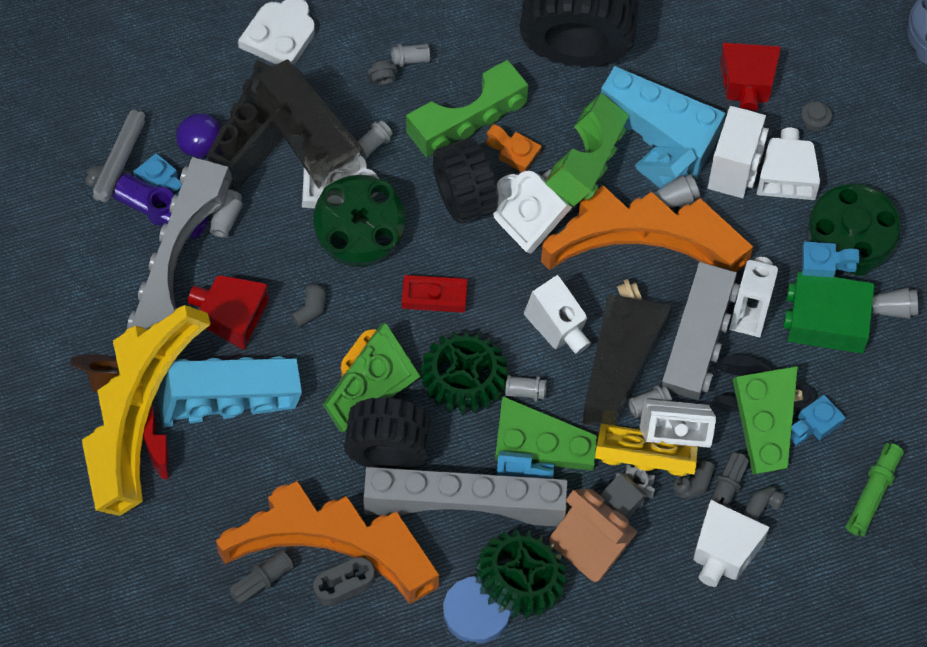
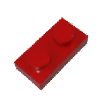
(434, 293)

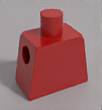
(748, 73)
(232, 307)

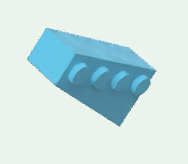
(665, 115)
(227, 388)

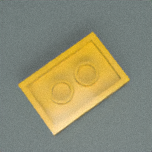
(628, 446)

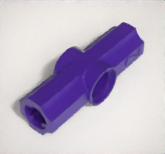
(144, 198)

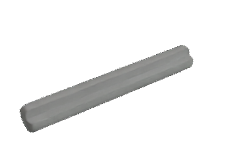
(119, 156)

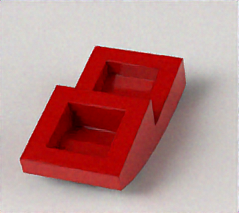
(156, 446)

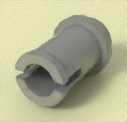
(410, 54)
(374, 138)
(526, 387)
(658, 393)

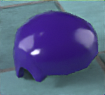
(197, 134)

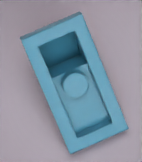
(665, 164)

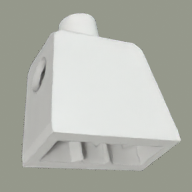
(789, 168)
(755, 284)
(557, 316)
(727, 543)

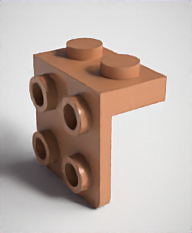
(591, 534)

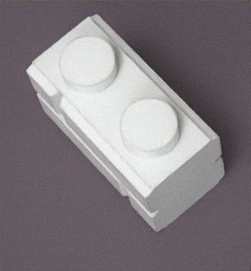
(677, 423)

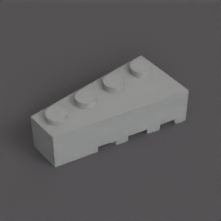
(700, 330)

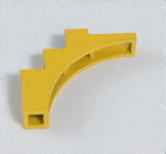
(125, 402)

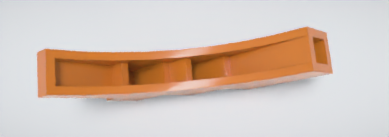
(649, 221)
(337, 528)

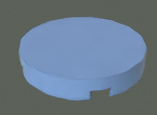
(470, 615)

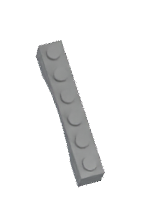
(201, 194)
(410, 491)

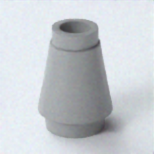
(679, 191)
(225, 216)
(897, 303)

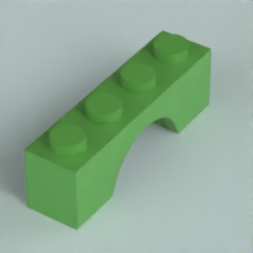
(439, 126)
(577, 172)

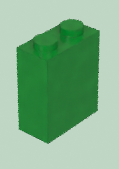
(829, 312)

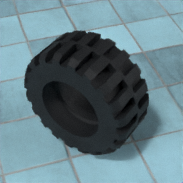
(579, 30)

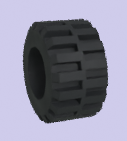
(465, 180)
(387, 434)

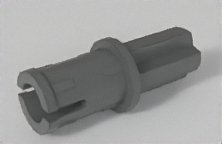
(729, 480)
(261, 577)

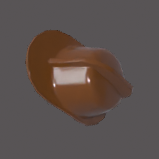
(99, 368)

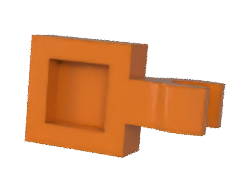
(515, 151)

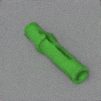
(880, 478)

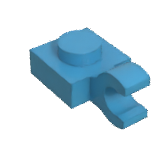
(158, 174)
(823, 260)
(817, 419)
(520, 466)

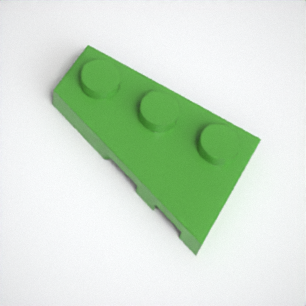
(377, 372)
(766, 416)
(544, 437)

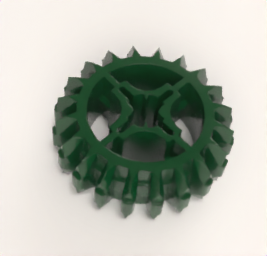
(465, 357)
(512, 583)

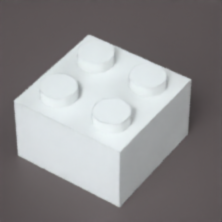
(738, 152)

